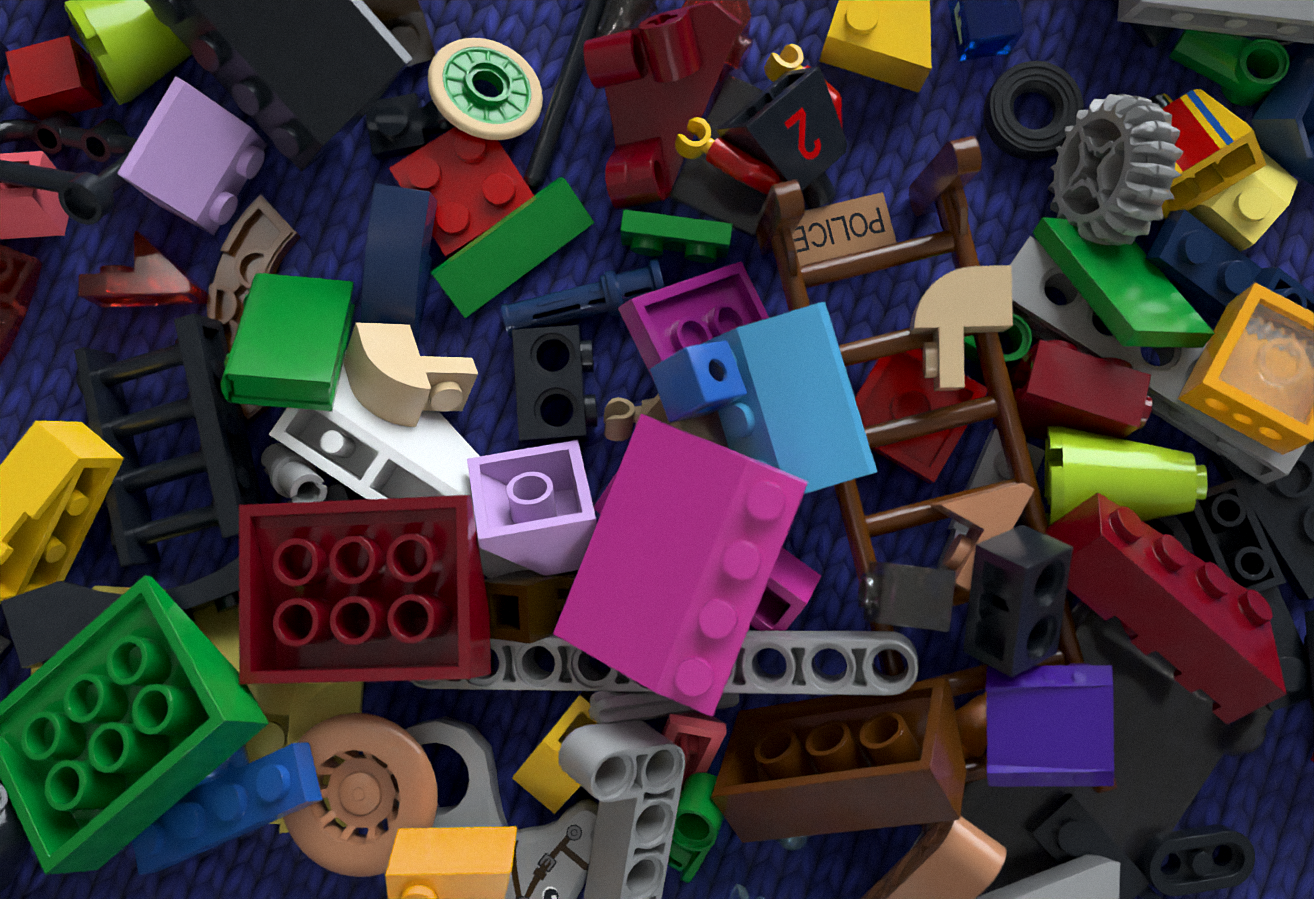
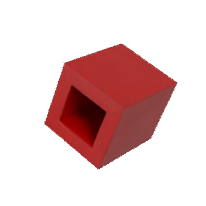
(53, 78)

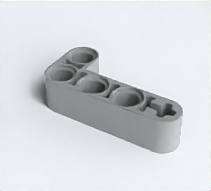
(639, 790)

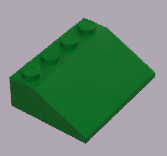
(119, 729)

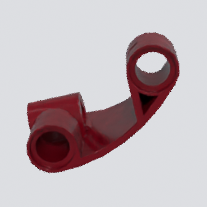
(653, 87)

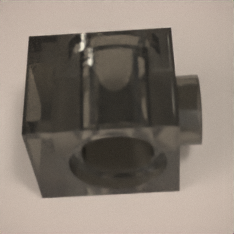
(907, 596)

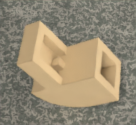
(958, 304)
(397, 381)

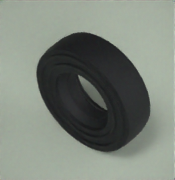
(1035, 77)

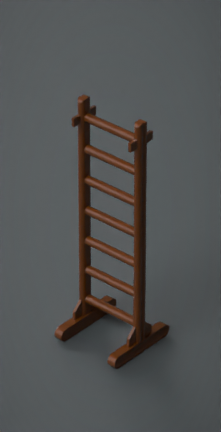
(940, 191)

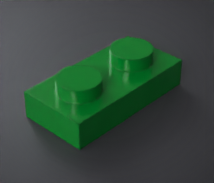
(697, 238)

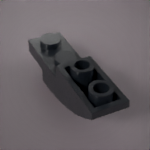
(1230, 536)

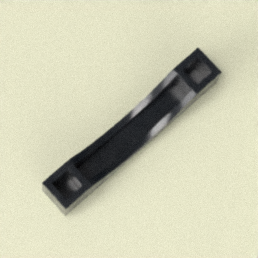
(54, 614)

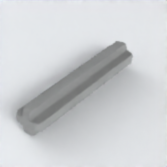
(630, 706)

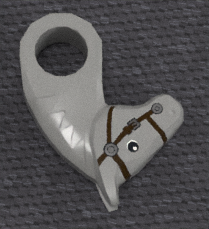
(547, 858)

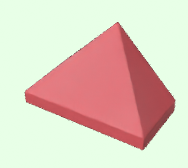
(697, 737)

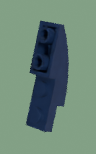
(1212, 270)

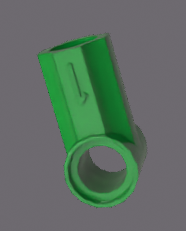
(1226, 60)

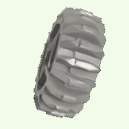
(1115, 169)

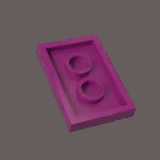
(691, 312)

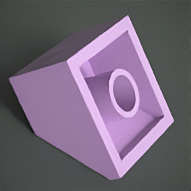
(194, 157)
(534, 506)

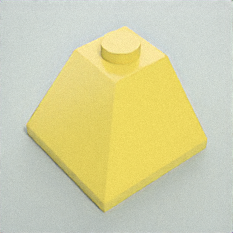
(1249, 206)

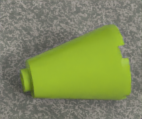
(126, 44)
(1129, 473)

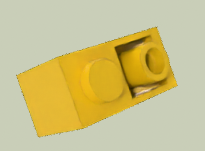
(541, 771)

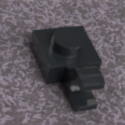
(401, 125)

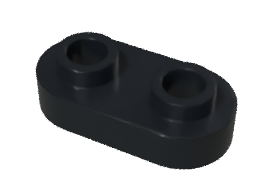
(1191, 861)

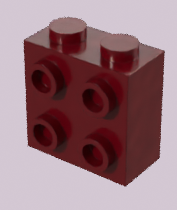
(1078, 391)

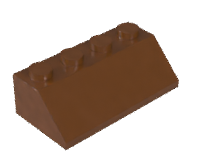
(843, 764)

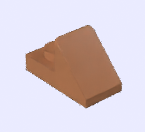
(986, 516)

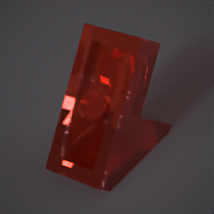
(151, 282)

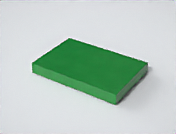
(1124, 289)

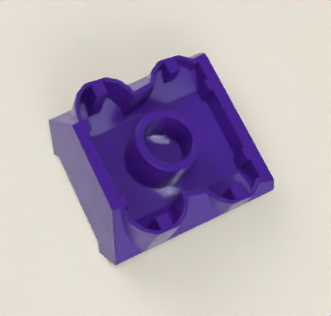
(1051, 726)

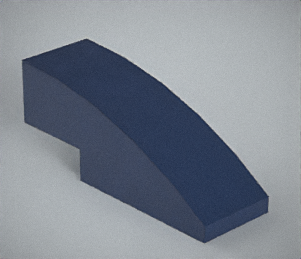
(398, 256)

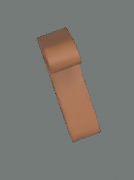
(947, 863)

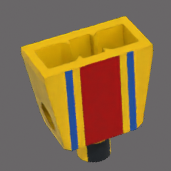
(1215, 146)

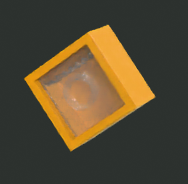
(1259, 371)

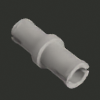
(292, 474)

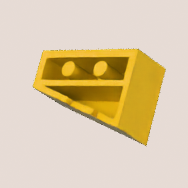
(882, 40)
(49, 501)

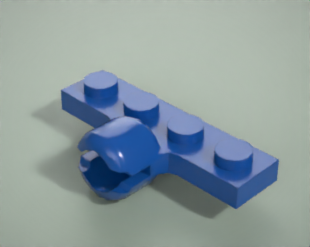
(230, 804)

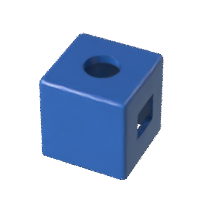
(698, 381)

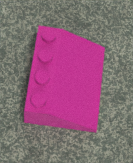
(679, 562)

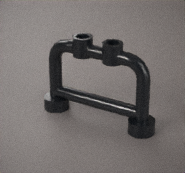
(82, 194)

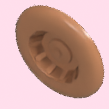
(363, 793)

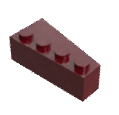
(1174, 606)

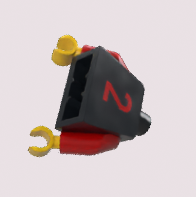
(780, 134)

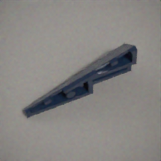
(1287, 118)

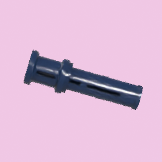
(583, 300)

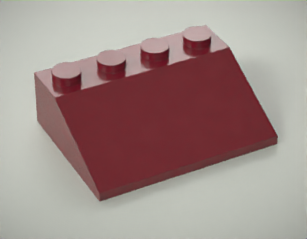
(361, 591)

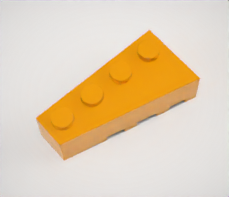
(451, 863)

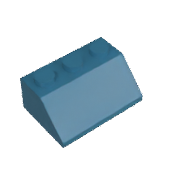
(797, 400)

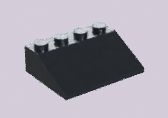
(292, 64)

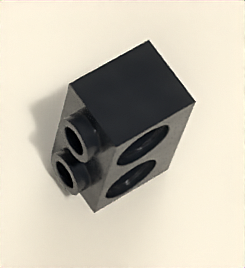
(540, 387)
(1017, 599)

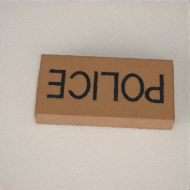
(843, 229)

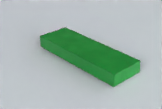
(512, 247)

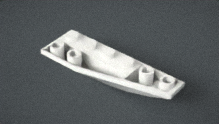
(384, 457)

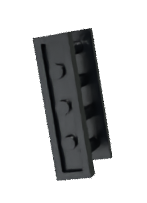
(221, 427)

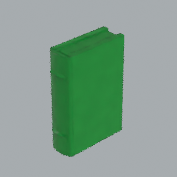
(290, 343)

